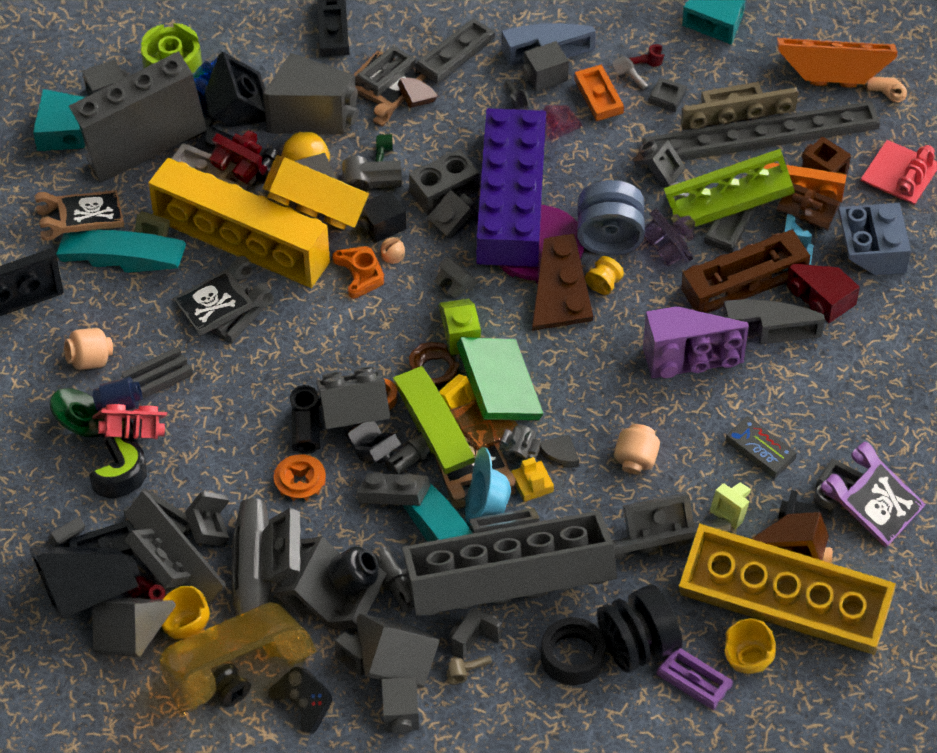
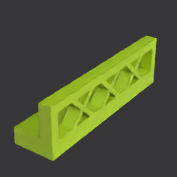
(732, 194)

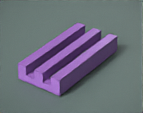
(689, 688)

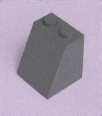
(310, 98)

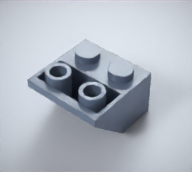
(876, 237)

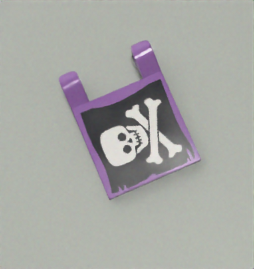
(877, 498)

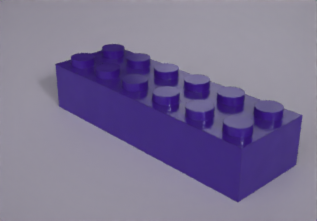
(511, 188)

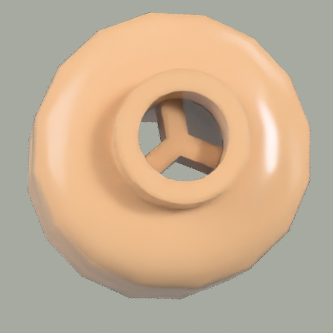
(88, 348)
(637, 448)

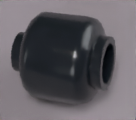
(353, 571)

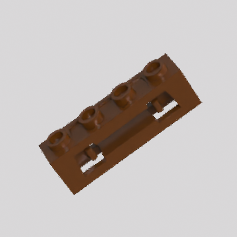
(743, 271)

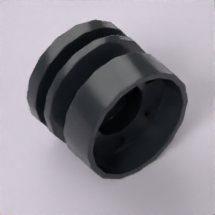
(639, 628)

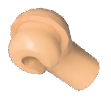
(889, 87)

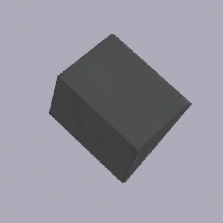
(128, 624)
(395, 649)

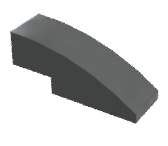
(775, 320)

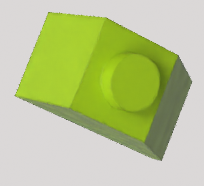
(459, 321)

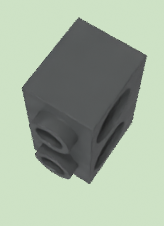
(433, 181)

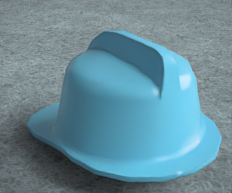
(488, 489)

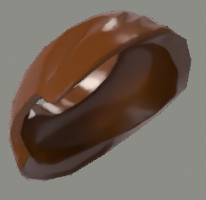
(434, 351)

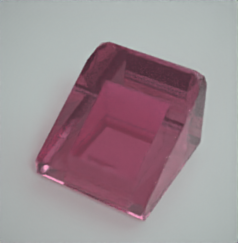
(560, 121)

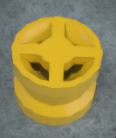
(604, 275)

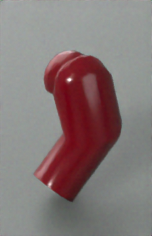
(147, 589)

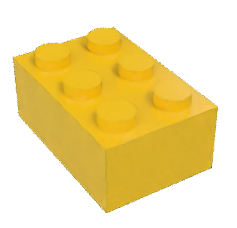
(314, 193)

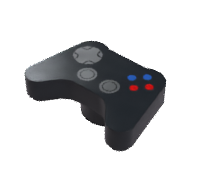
(306, 694)

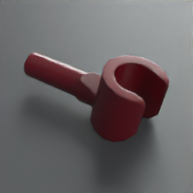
(653, 58)

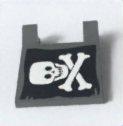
(222, 297)

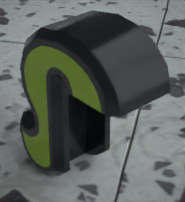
(126, 473)

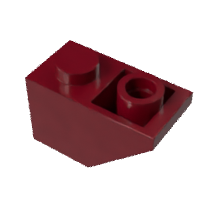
(823, 289)

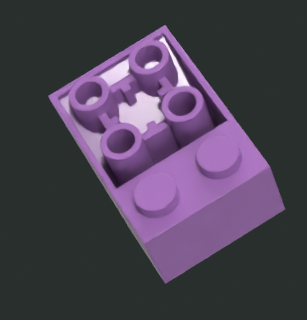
(691, 341)

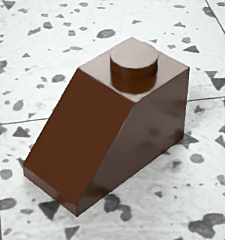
(798, 533)

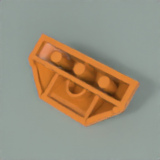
(835, 60)

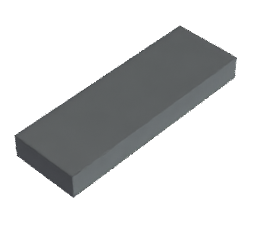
(455, 50)

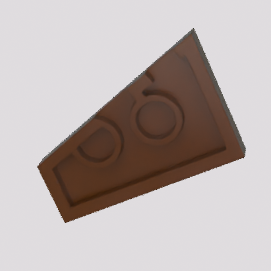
(562, 287)

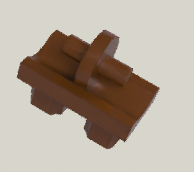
(809, 207)

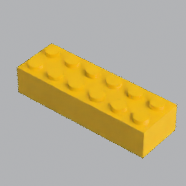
(240, 222)
(787, 589)

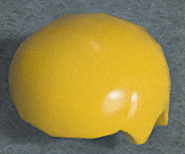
(304, 145)
(189, 613)
(749, 646)

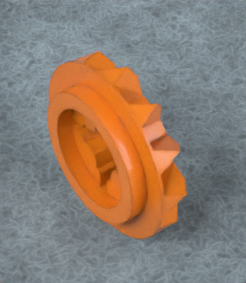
(299, 465)

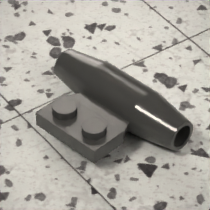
(262, 552)

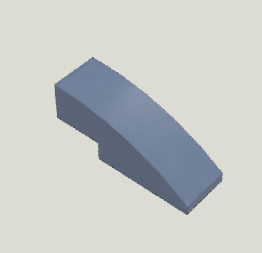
(571, 38)

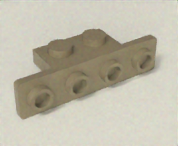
(737, 104)

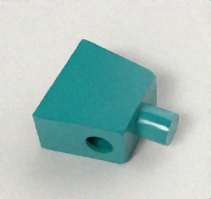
(714, 17)
(56, 124)

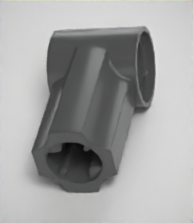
(367, 175)

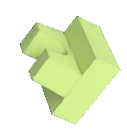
(731, 503)

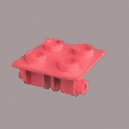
(901, 171)
(115, 413)

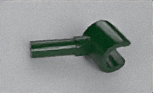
(383, 144)

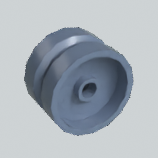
(610, 217)

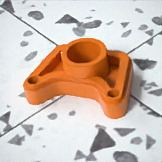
(363, 268)

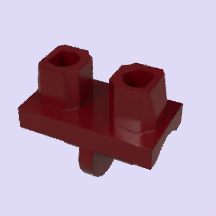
(241, 150)

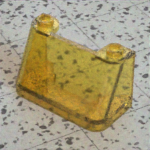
(189, 661)

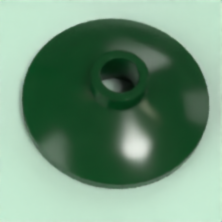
(75, 411)

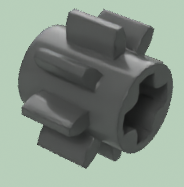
(519, 444)

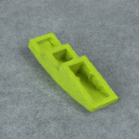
(434, 420)

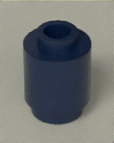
(119, 391)

